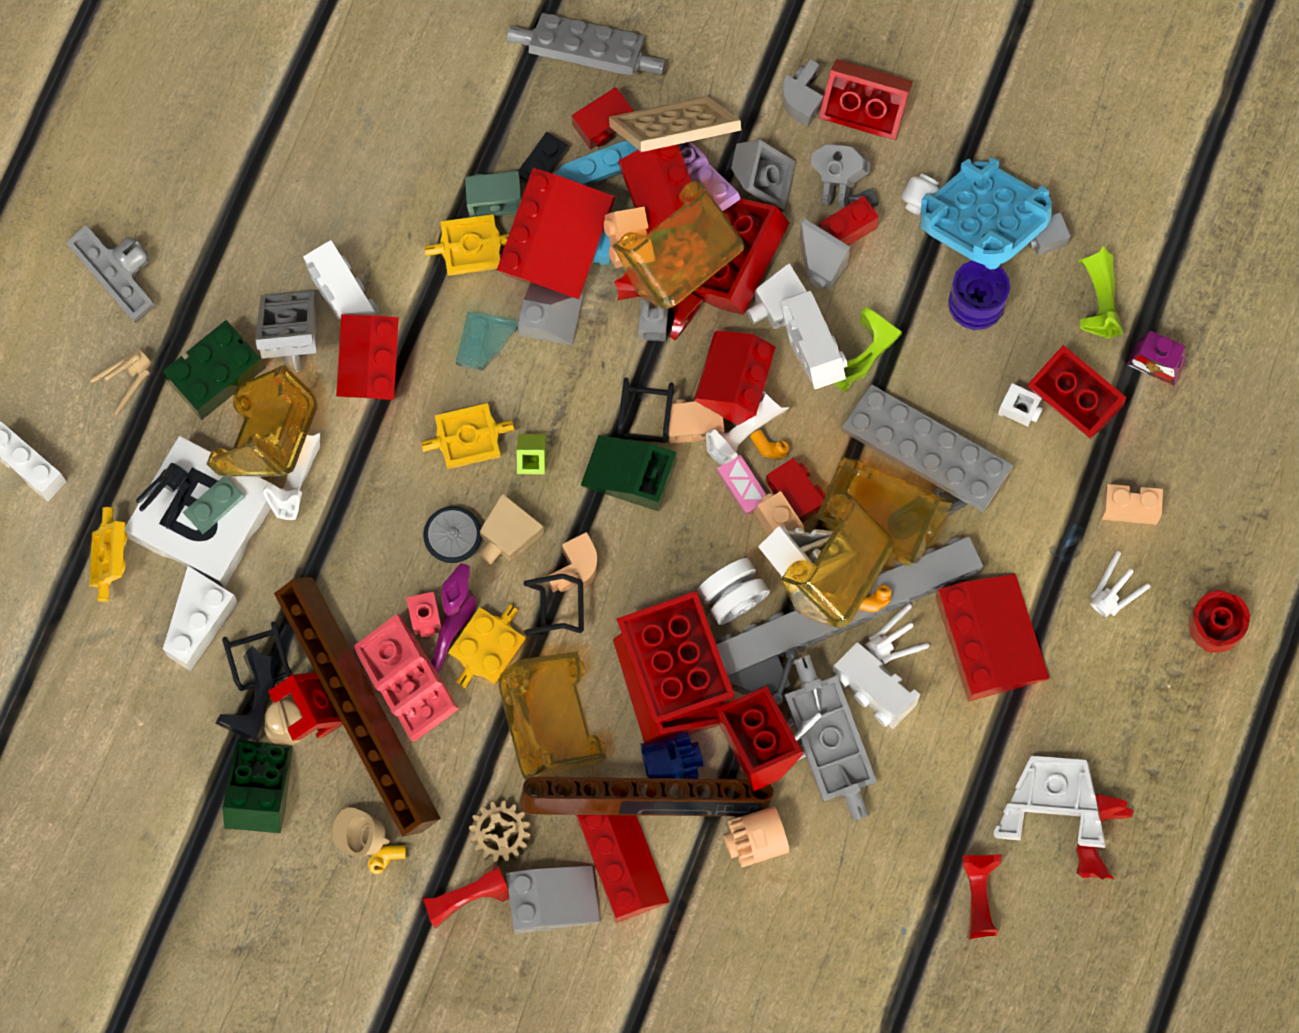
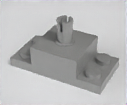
(287, 327)

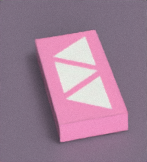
(742, 484)

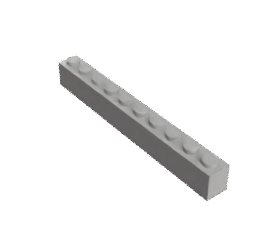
(907, 584)

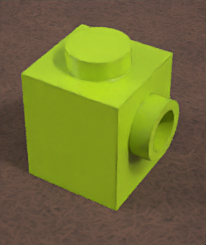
(531, 453)

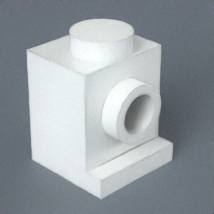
(1017, 397)

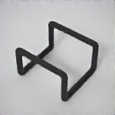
(669, 393)
(533, 583)
(228, 645)

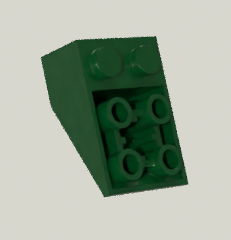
(630, 471)
(257, 787)

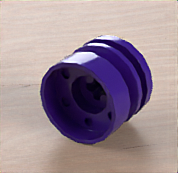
(985, 285)

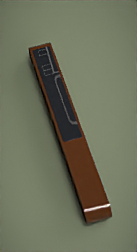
(632, 799)

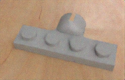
(115, 269)

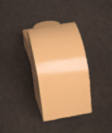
(582, 560)

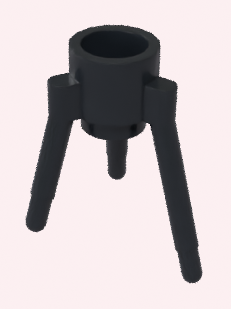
(171, 478)

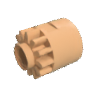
(756, 837)

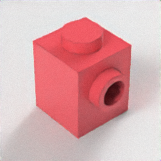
(424, 614)

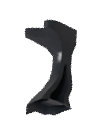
(262, 673)

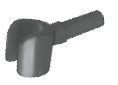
(869, 194)

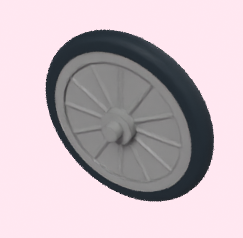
(452, 534)

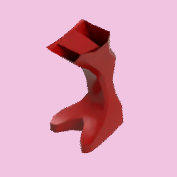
(683, 311)
(1089, 858)
(978, 869)
(489, 885)

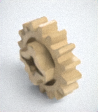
(486, 836)

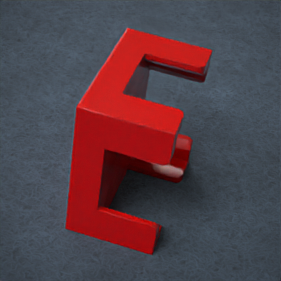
(312, 703)

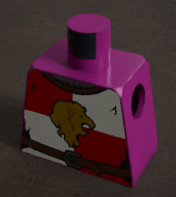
(1158, 357)

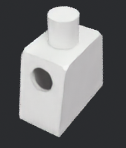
(769, 294)

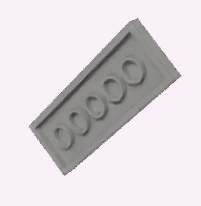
(927, 448)

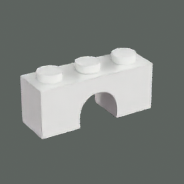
(29, 464)

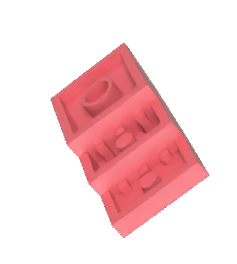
(405, 677)

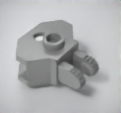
(839, 171)

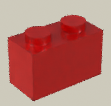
(593, 119)
(851, 221)
(797, 488)

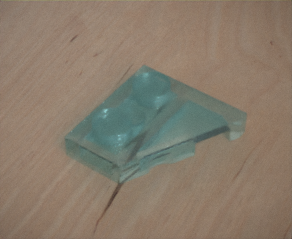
(482, 339)

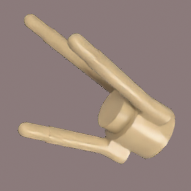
(134, 364)

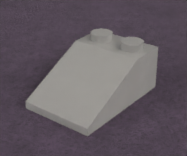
(552, 898)

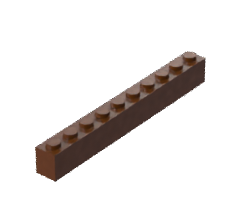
(357, 706)

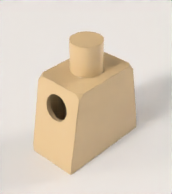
(508, 531)

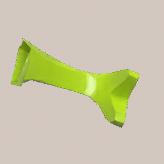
(1107, 321)
(882, 335)

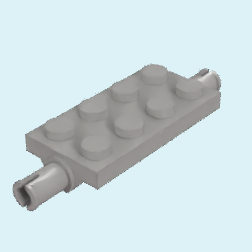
(587, 45)
(833, 741)

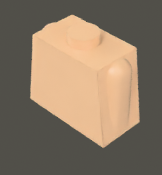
(776, 512)

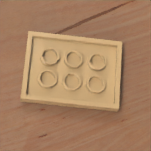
(674, 123)

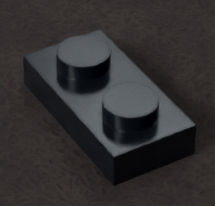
(544, 156)

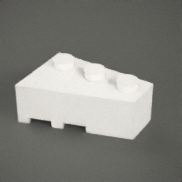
(336, 283)
(812, 340)
(787, 547)
(197, 618)
(875, 686)

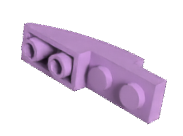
(703, 172)

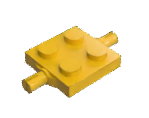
(469, 244)
(467, 436)
(107, 554)
(486, 646)

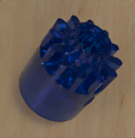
(672, 757)

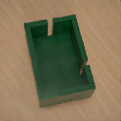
(213, 369)

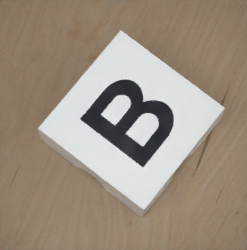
(224, 544)

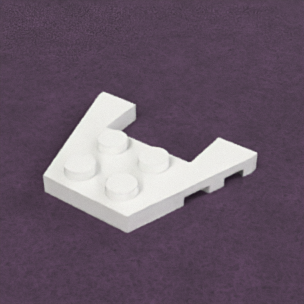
(1057, 788)

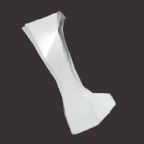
(723, 446)
(286, 501)

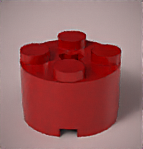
(1224, 607)

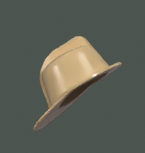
(279, 717)
(358, 833)

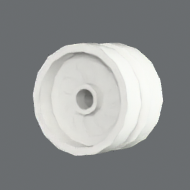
(733, 591)

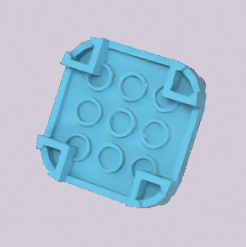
(986, 213)

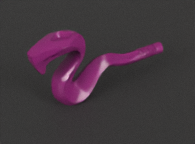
(459, 607)

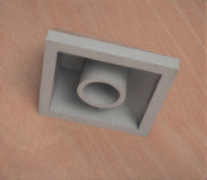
(763, 172)
(822, 255)
(549, 315)

